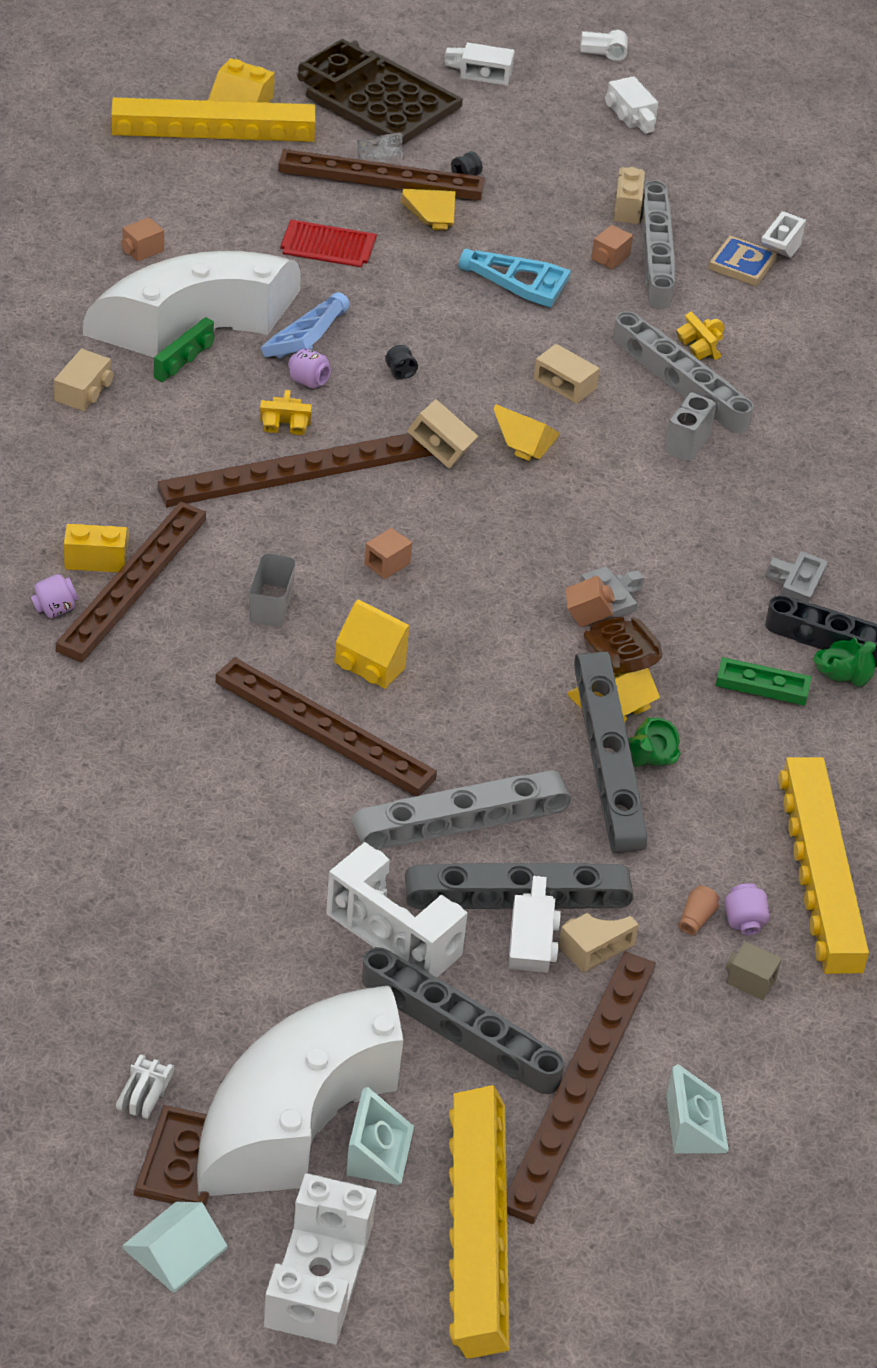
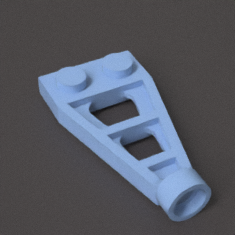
(306, 329)

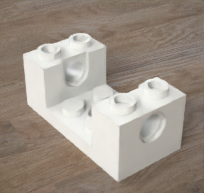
(361, 905)
(330, 1231)

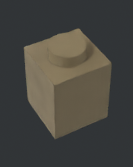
(753, 970)

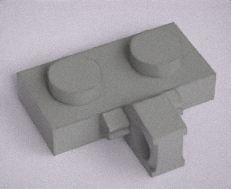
(798, 578)
(622, 587)

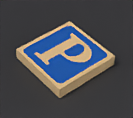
(742, 260)

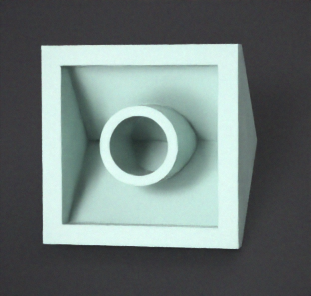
(695, 1114)
(378, 1141)
(177, 1244)

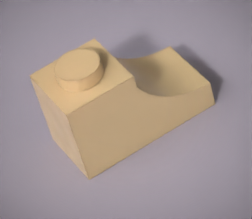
(593, 941)

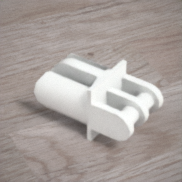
(144, 1086)

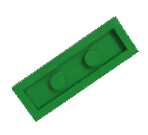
(184, 349)
(763, 681)

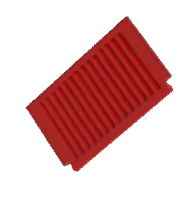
(328, 243)

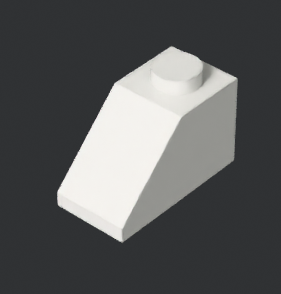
(785, 234)

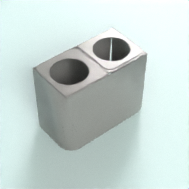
(686, 440)
(273, 571)

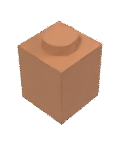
(143, 239)
(612, 247)
(388, 553)
(590, 601)

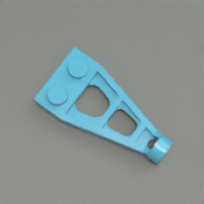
(544, 289)

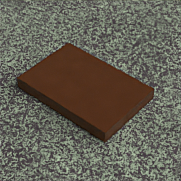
(172, 1158)

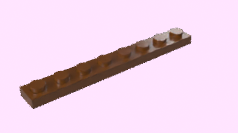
(379, 173)
(130, 582)
(326, 727)

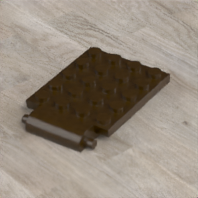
(374, 91)

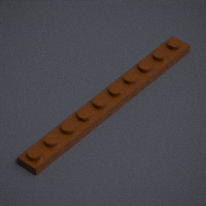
(290, 469)
(578, 1088)

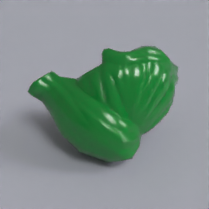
(847, 661)
(655, 743)

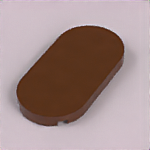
(627, 642)

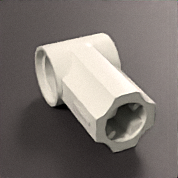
(604, 44)

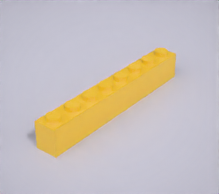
(213, 119)
(823, 866)
(480, 1223)

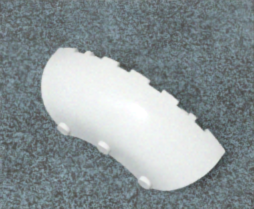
(173, 295)
(293, 1086)

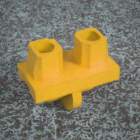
(705, 333)
(285, 411)

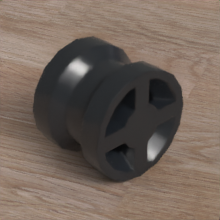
(468, 164)
(401, 362)

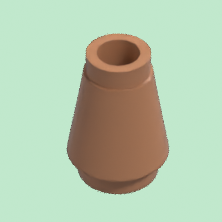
(699, 907)

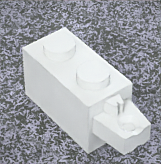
(482, 62)
(632, 103)
(533, 929)

